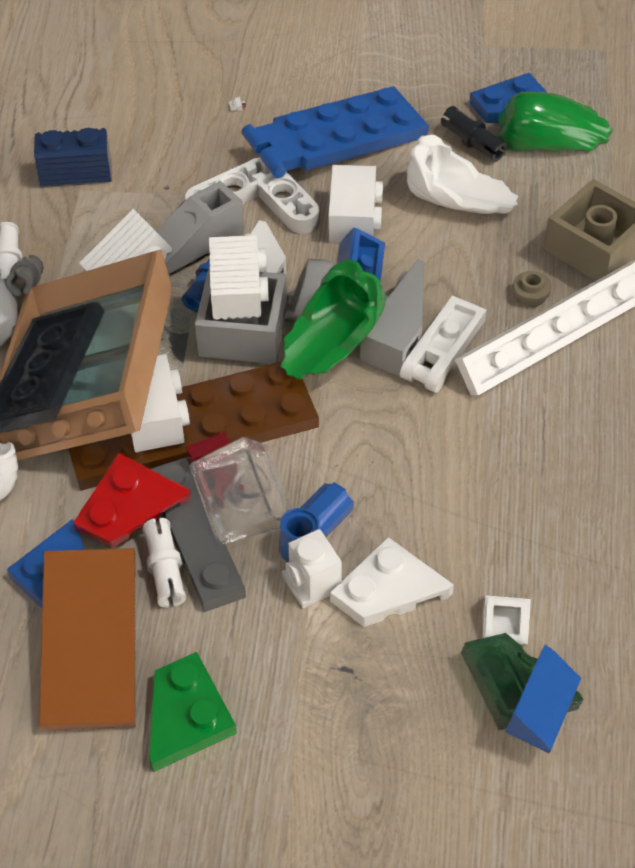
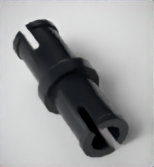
(474, 134)

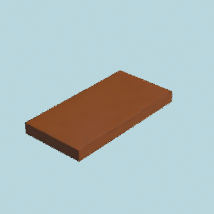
(88, 640)

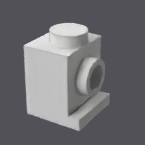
(312, 568)

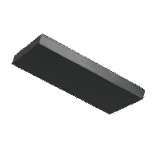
(46, 366)

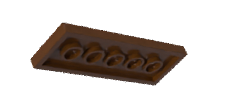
(246, 404)

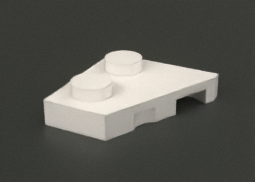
(388, 584)

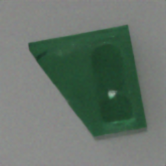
(501, 674)

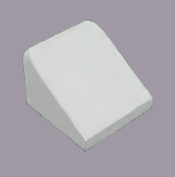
(506, 616)

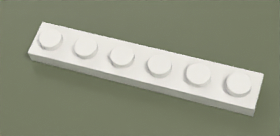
(548, 330)

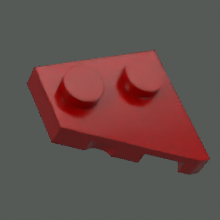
(126, 501)

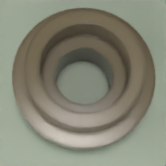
(532, 288)

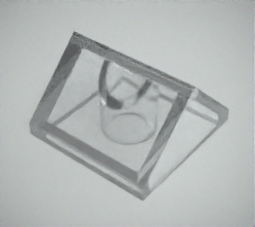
(240, 490)

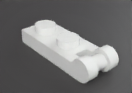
(443, 343)

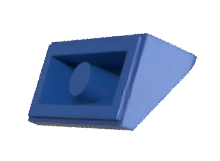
(363, 249)
(544, 701)

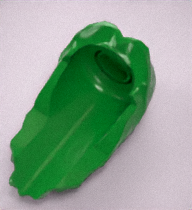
(550, 123)
(333, 320)

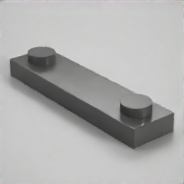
(206, 562)

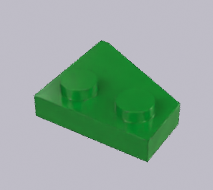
(186, 712)

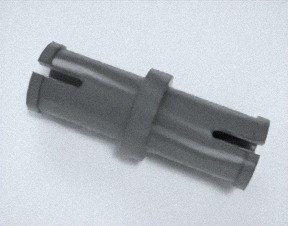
(24, 275)

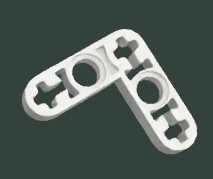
(258, 181)

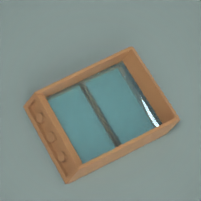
(120, 361)

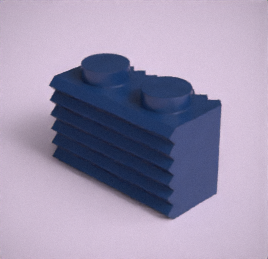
(73, 157)

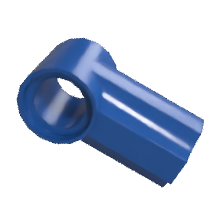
(321, 511)

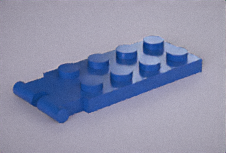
(336, 131)

